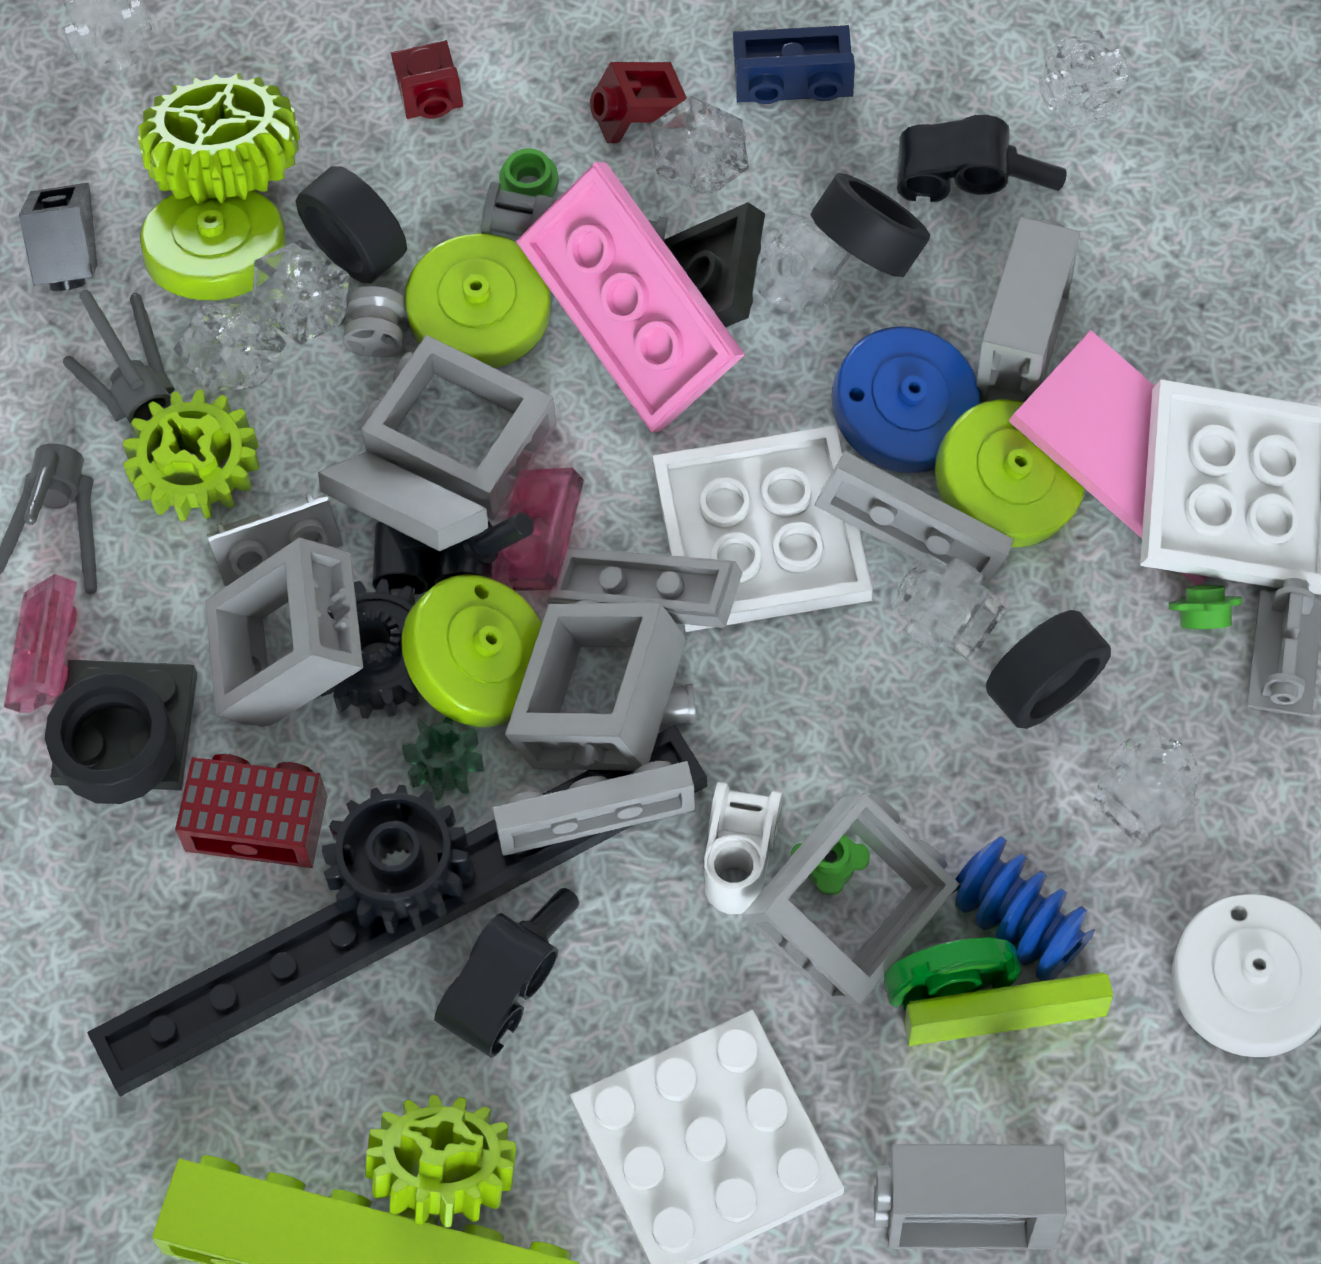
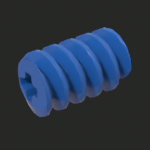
(1021, 910)

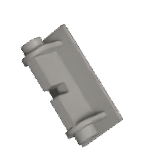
(253, 540)
(1285, 650)

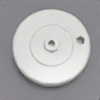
(1250, 975)

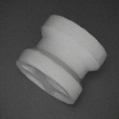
(375, 322)

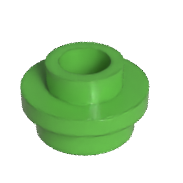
(529, 163)

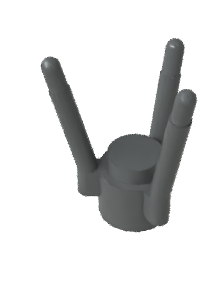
(132, 382)
(52, 484)

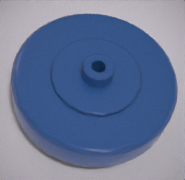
(902, 396)

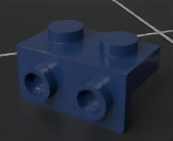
(793, 64)

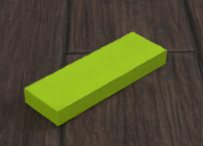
(1008, 1008)

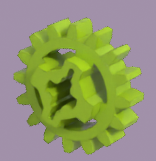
(178, 476)
(440, 1160)

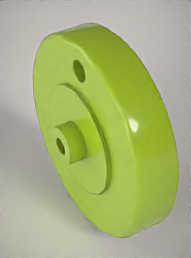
(209, 246)
(479, 298)
(1003, 476)
(470, 648)

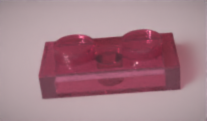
(551, 503)
(40, 644)

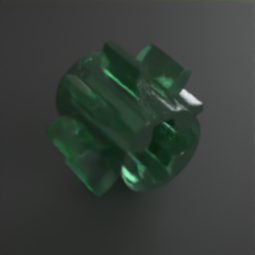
(435, 771)

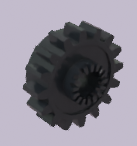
(384, 675)
(404, 889)

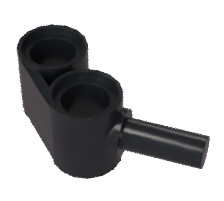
(972, 153)
(421, 567)
(503, 964)

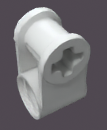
(739, 837)

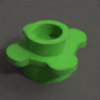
(1205, 607)
(833, 875)

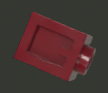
(427, 80)
(634, 95)

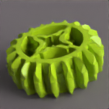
(219, 138)

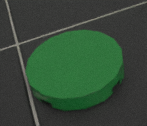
(952, 970)

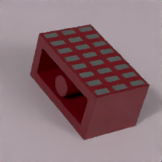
(252, 810)

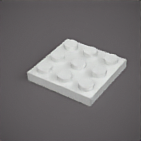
(1233, 486)
(758, 509)
(706, 1144)

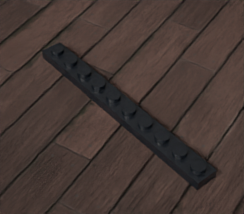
(322, 952)

